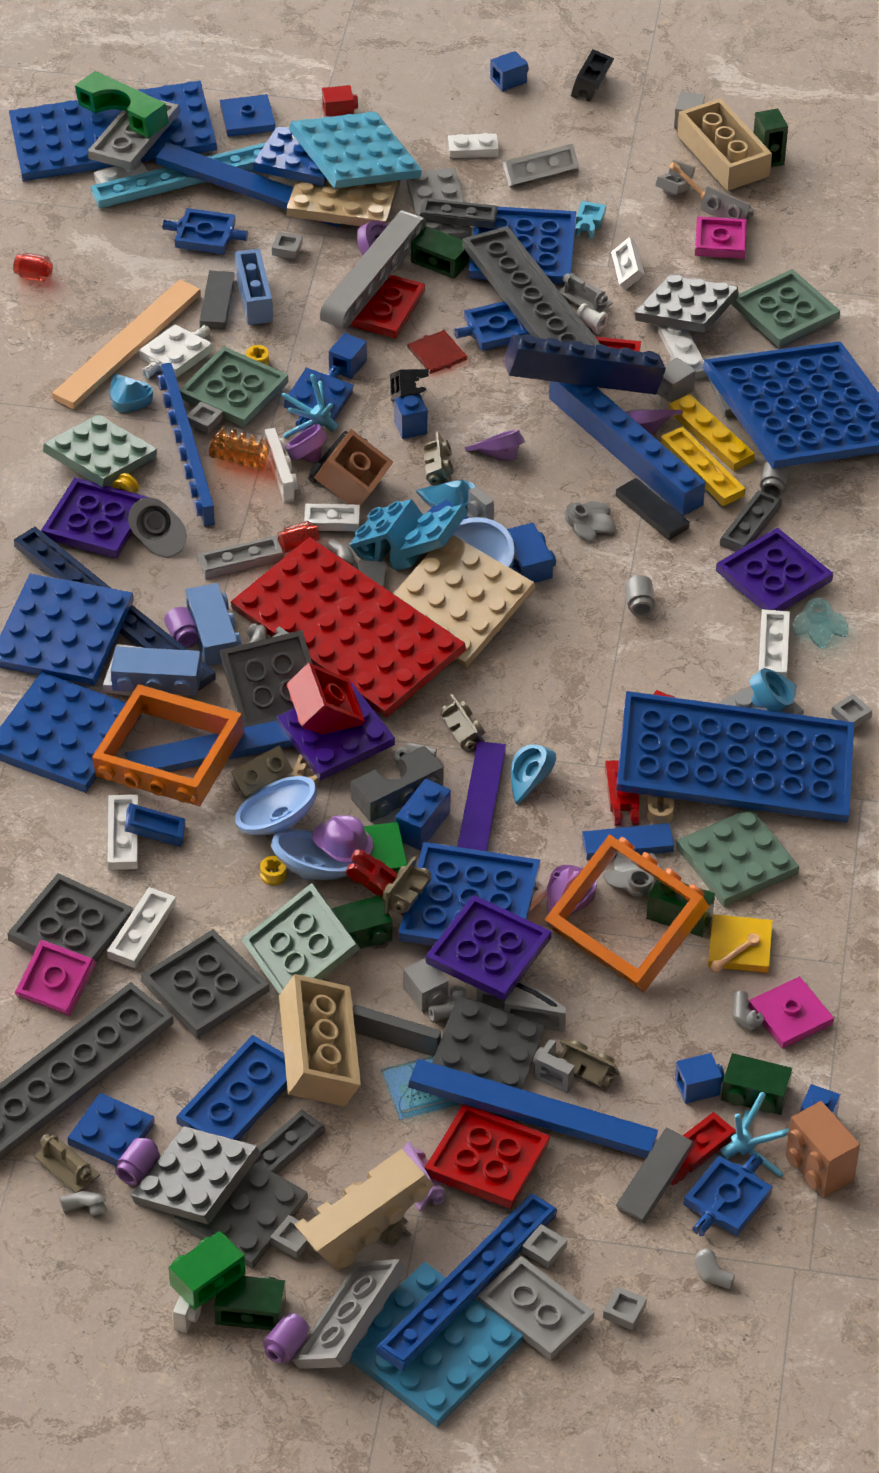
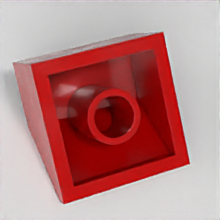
(324, 700)

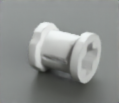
(592, 318)

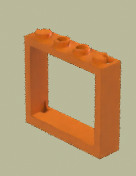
(177, 709)
(668, 943)

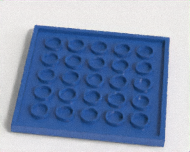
(800, 402)

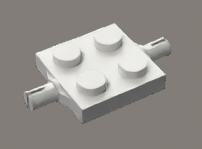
(176, 347)

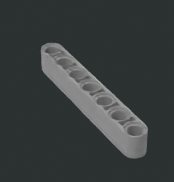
(372, 270)

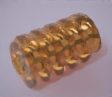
(239, 449)

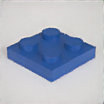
(109, 1128)

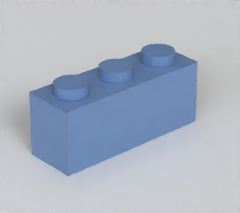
(253, 287)
(212, 621)
(156, 668)

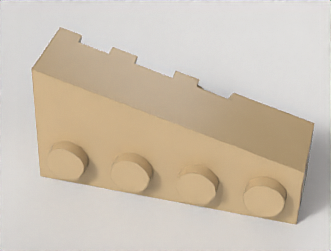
(365, 1210)

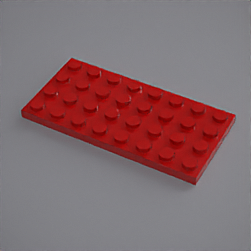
(350, 625)

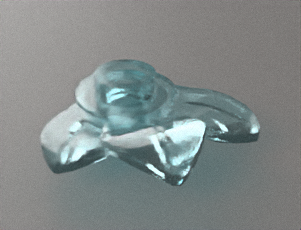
(820, 625)

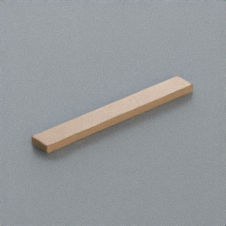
(126, 344)

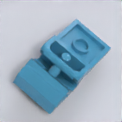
(405, 532)

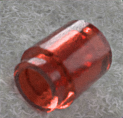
(33, 266)
(296, 534)

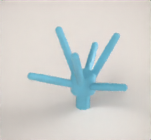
(318, 415)
(744, 1141)

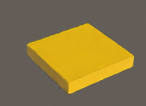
(733, 931)

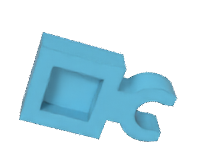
(589, 217)

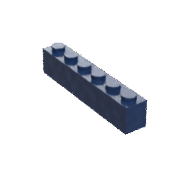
(584, 364)

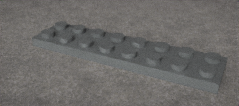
(526, 287)
(77, 1063)

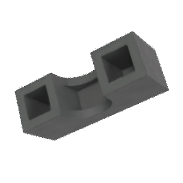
(380, 796)

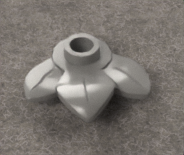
(589, 519)
(630, 877)

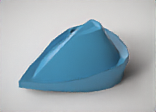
(129, 394)
(453, 491)
(772, 690)
(530, 768)

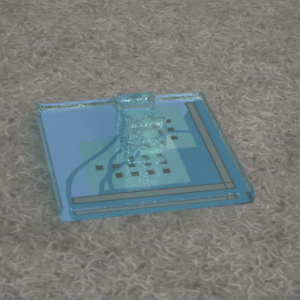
(407, 1100)

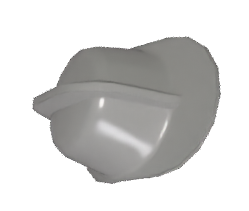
(157, 526)

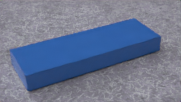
(645, 838)

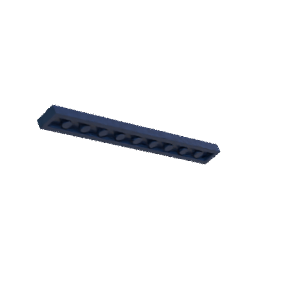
(61, 565)

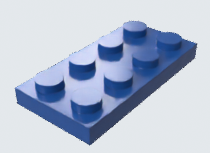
(238, 1091)

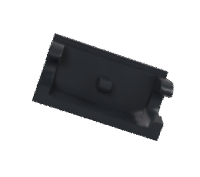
(592, 74)
(403, 382)

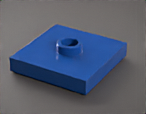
(247, 115)

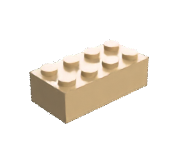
(724, 144)
(319, 1040)

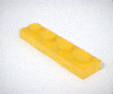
(712, 432)
(718, 480)

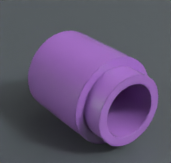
(182, 626)
(137, 1161)
(286, 1338)

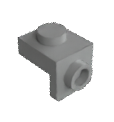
(672, 182)

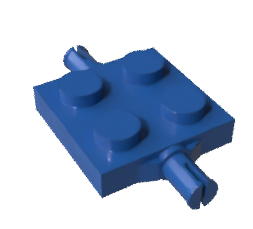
(205, 231)
(491, 325)
(335, 392)
(728, 1195)

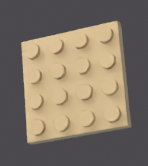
(343, 205)
(465, 594)

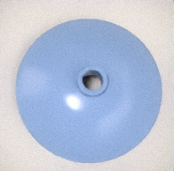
(489, 538)
(276, 806)
(303, 857)

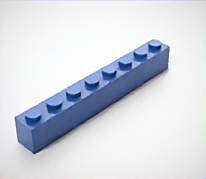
(631, 445)

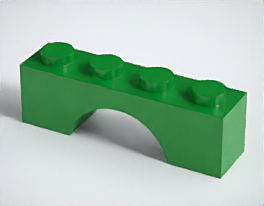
(103, 93)

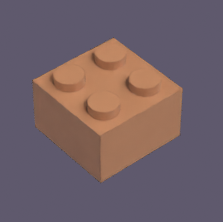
(353, 469)
(822, 1149)

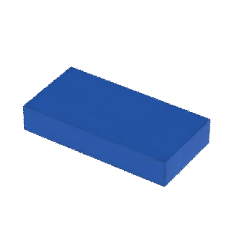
(154, 824)

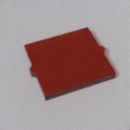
(437, 351)

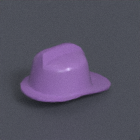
(341, 837)

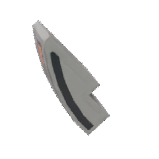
(530, 1004)

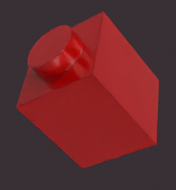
(338, 101)

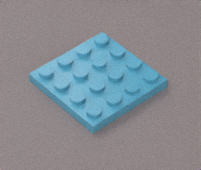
(355, 149)

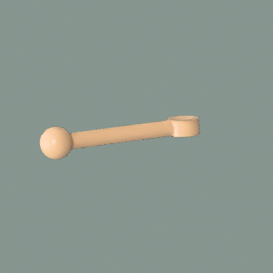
(676, 168)
(753, 940)

